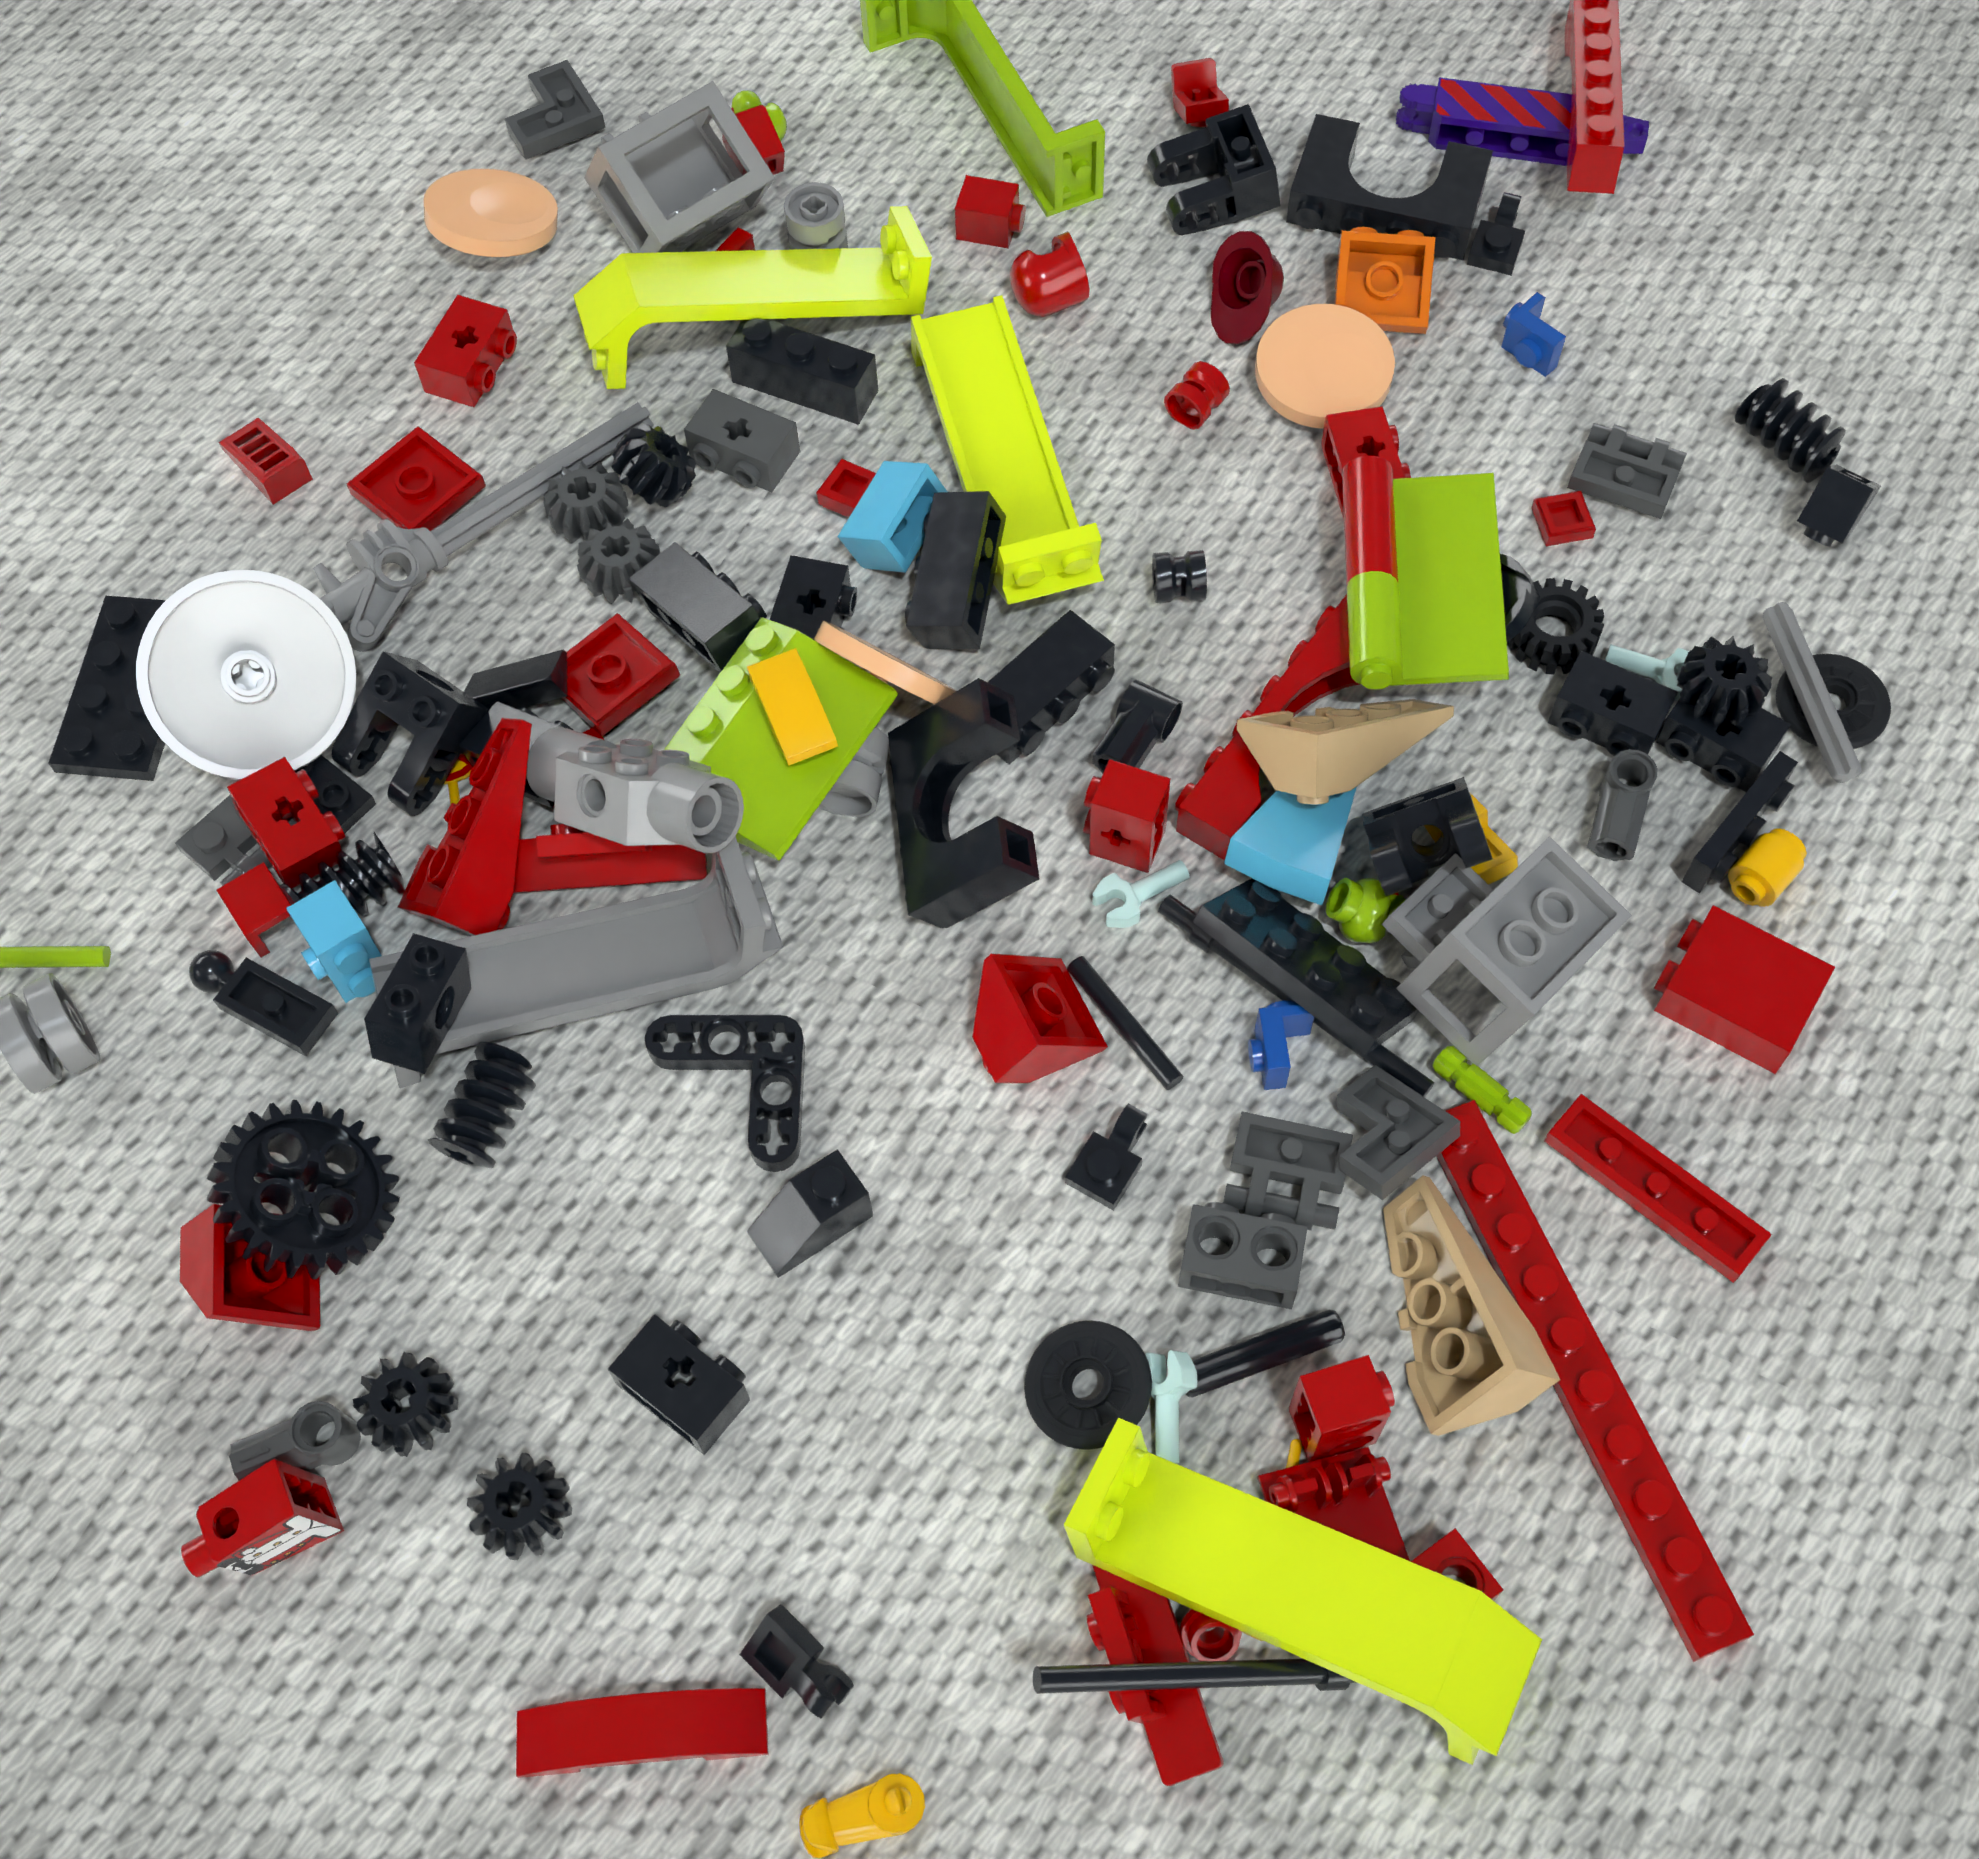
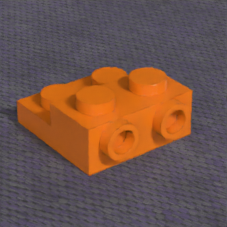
(1386, 277)

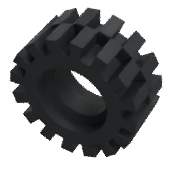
(1560, 650)

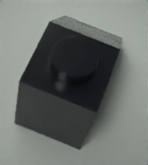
(1837, 505)
(811, 1213)

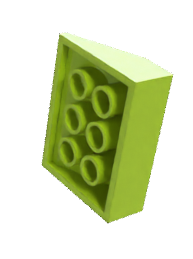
(737, 741)

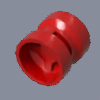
(1201, 390)

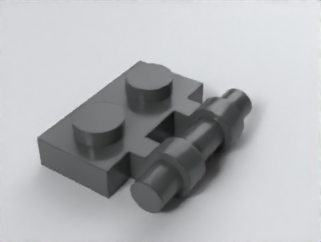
(1627, 469)
(222, 843)
(1290, 1155)

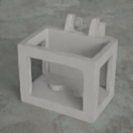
(672, 176)
(1513, 938)

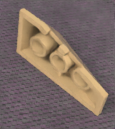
(1336, 746)
(1467, 1331)

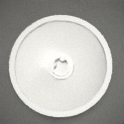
(245, 673)

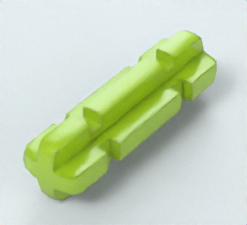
(1482, 1088)

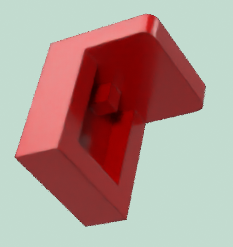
(1197, 91)

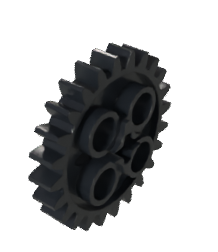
(301, 1232)

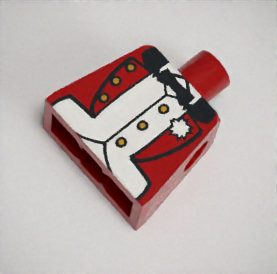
(262, 1521)

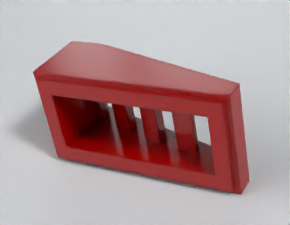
(276, 481)

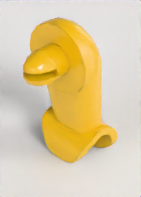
(867, 1814)

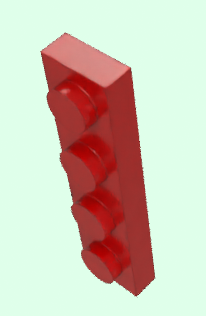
(1657, 1188)

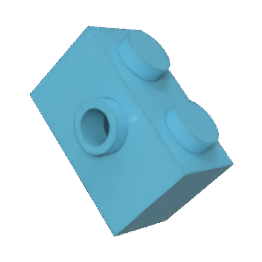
(890, 516)
(336, 941)

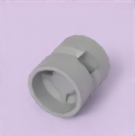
(815, 217)
(860, 783)

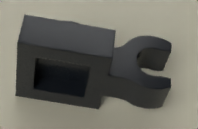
(1498, 243)
(1108, 1165)
(786, 1660)

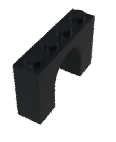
(1331, 200)
(928, 762)

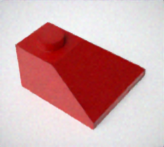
(1031, 1019)
(238, 1288)

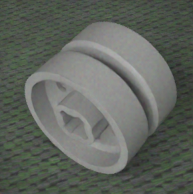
(42, 1032)

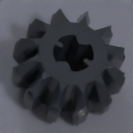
(653, 465)
(1724, 681)
(383, 1405)
(532, 1521)

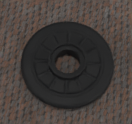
(1860, 688)
(1058, 1362)

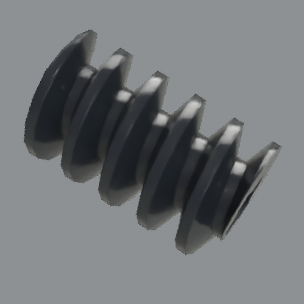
(1790, 429)
(355, 878)
(482, 1105)

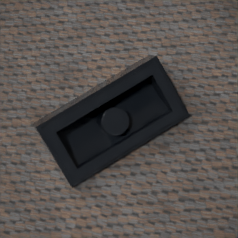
(522, 682)

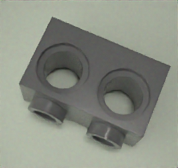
(1240, 1270)

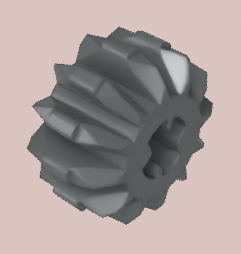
(584, 501)
(614, 557)

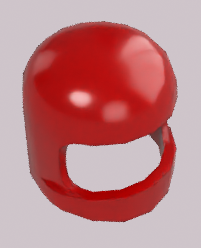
(1050, 280)

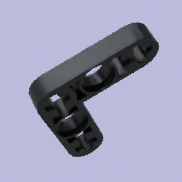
(765, 1066)

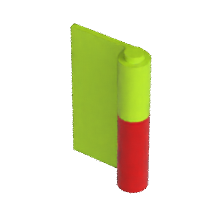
(1422, 577)

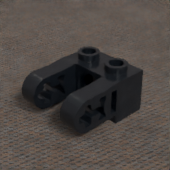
(1226, 147)
(426, 705)
(1391, 828)

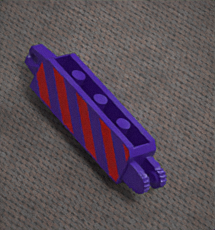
(1500, 118)

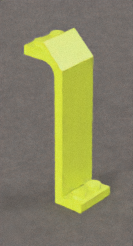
(749, 286)
(1005, 449)
(1305, 1590)

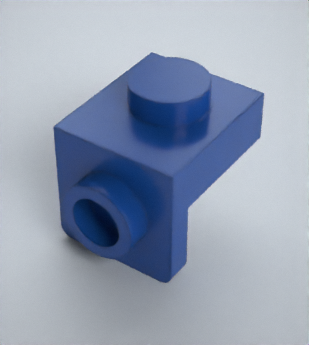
(1532, 339)
(1269, 1050)

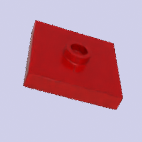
(416, 483)
(615, 674)

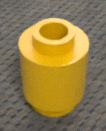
(1767, 867)

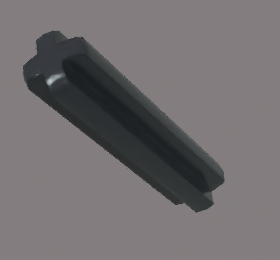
(1267, 1351)

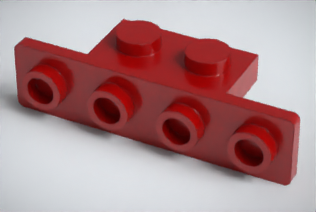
(586, 860)
(1142, 1628)

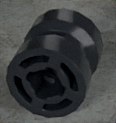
(1179, 576)

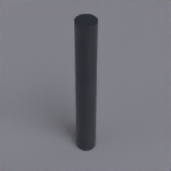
(1125, 1023)

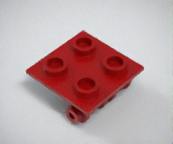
(1340, 1494)

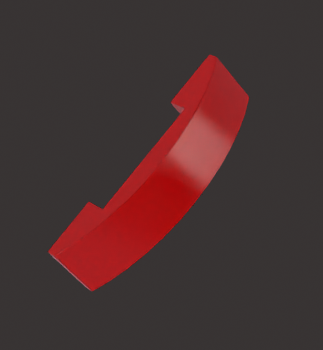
(641, 1730)

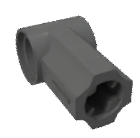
(1622, 806)
(296, 1441)

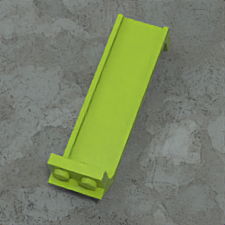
(1057, 167)

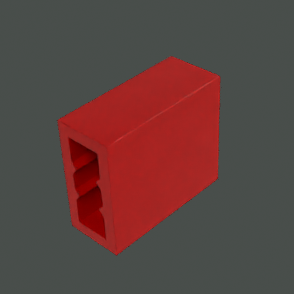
(1742, 988)

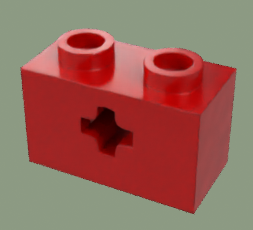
(466, 351)
(1358, 435)
(264, 805)
(1126, 815)

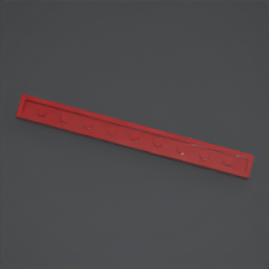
(1593, 1393)

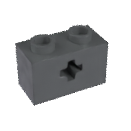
(742, 441)

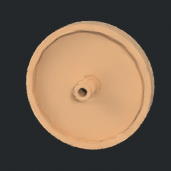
(490, 212)
(1323, 363)
(882, 664)

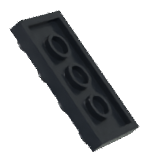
(105, 721)
(1307, 964)

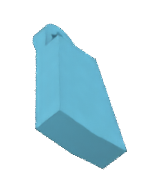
(1292, 844)

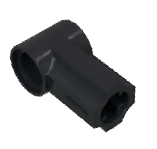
(1140, 721)

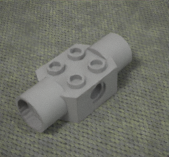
(634, 791)

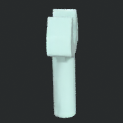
(1661, 670)
(1135, 893)
(1167, 1393)

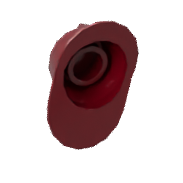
(1244, 286)

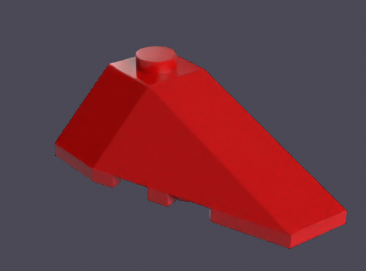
(474, 867)

